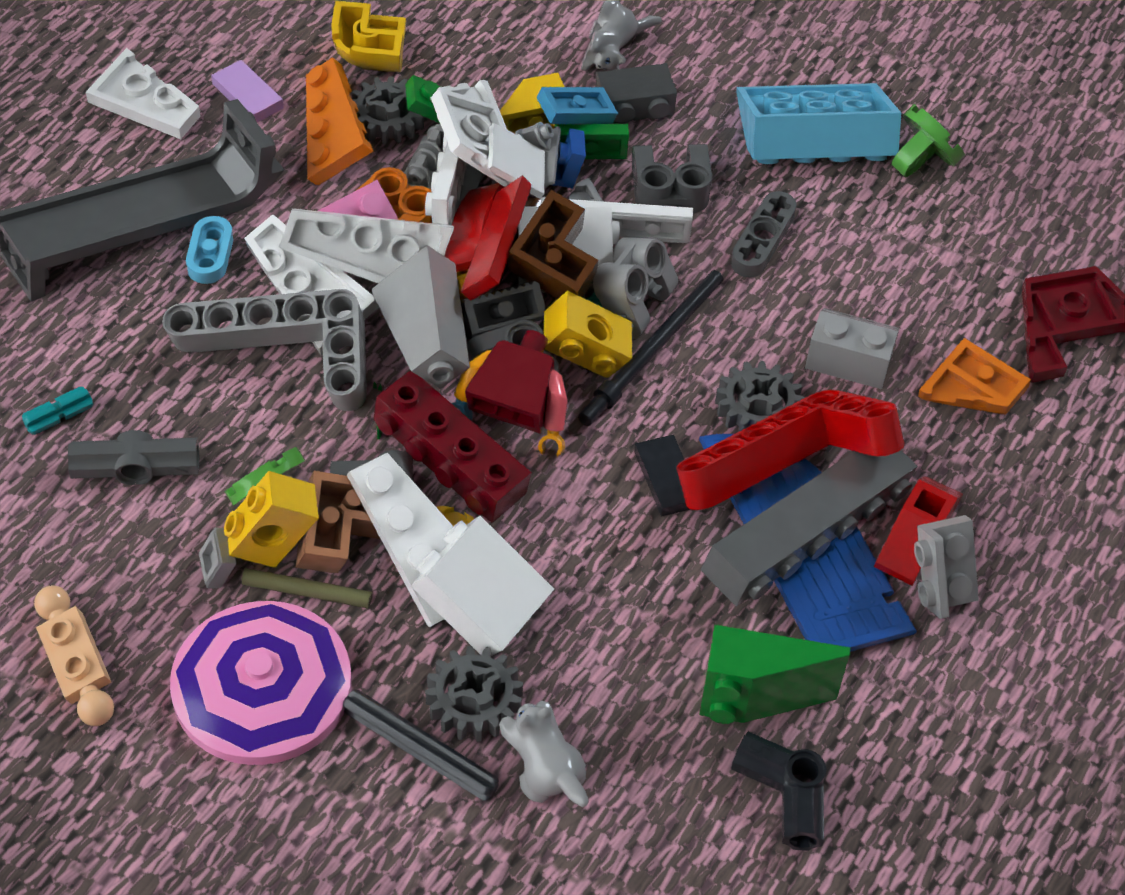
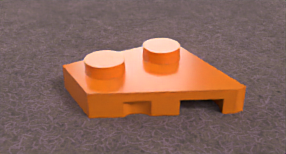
(975, 381)

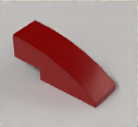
(469, 225)

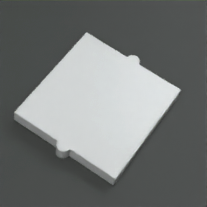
(513, 157)

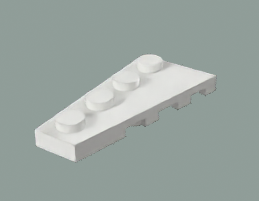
(445, 187)
(360, 243)

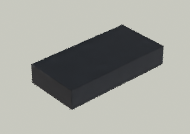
(658, 463)

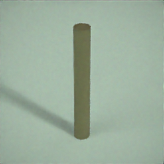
(307, 588)

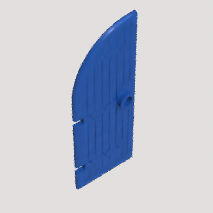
(838, 593)

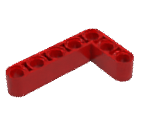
(786, 438)

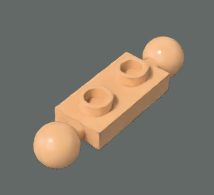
(74, 655)

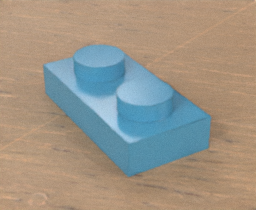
(577, 105)

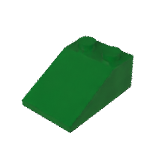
(768, 674)

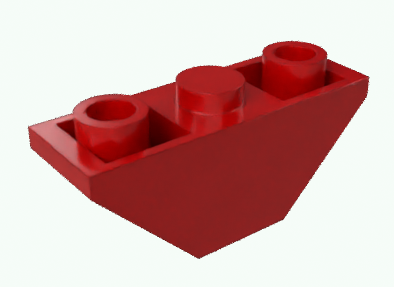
(926, 504)

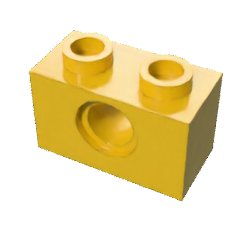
(588, 334)
(271, 519)

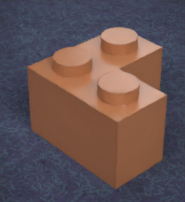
(340, 515)

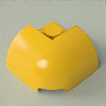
(368, 39)

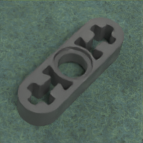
(763, 221)

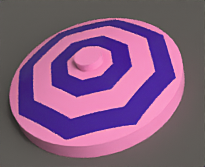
(260, 682)

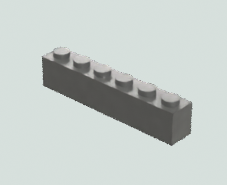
(806, 523)

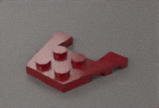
(1067, 309)

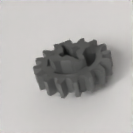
(385, 110)
(758, 392)
(470, 699)

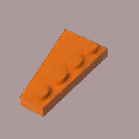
(333, 127)

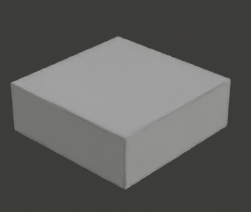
(215, 559)

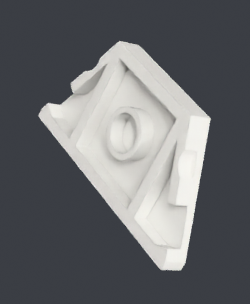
(466, 121)

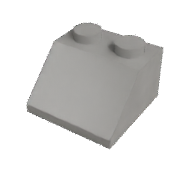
(851, 348)

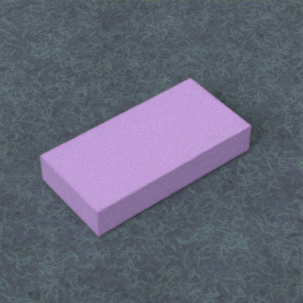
(244, 84)

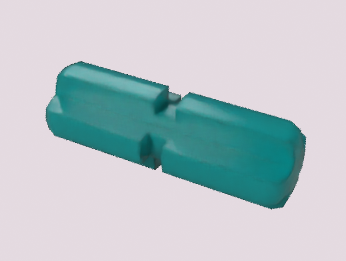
(49, 414)

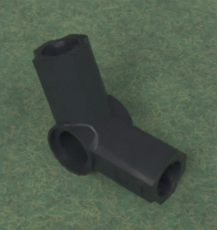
(800, 800)

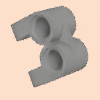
(637, 270)

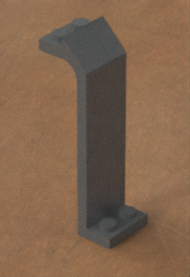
(140, 203)

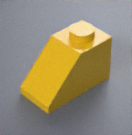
(523, 107)

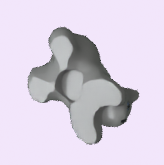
(611, 32)
(548, 759)

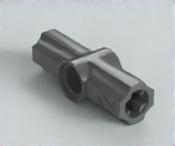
(133, 457)

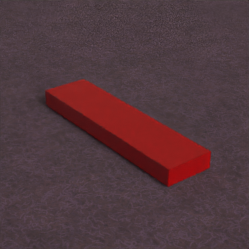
(496, 238)

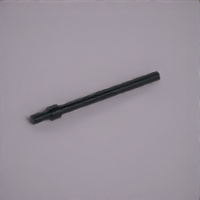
(611, 390)

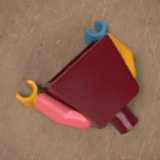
(517, 388)

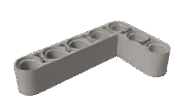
(281, 330)

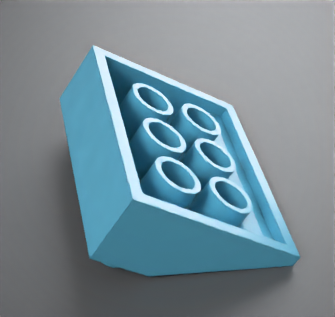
(819, 122)

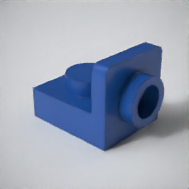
(570, 158)

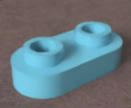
(209, 258)

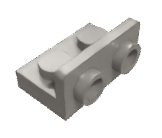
(947, 564)

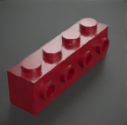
(451, 446)

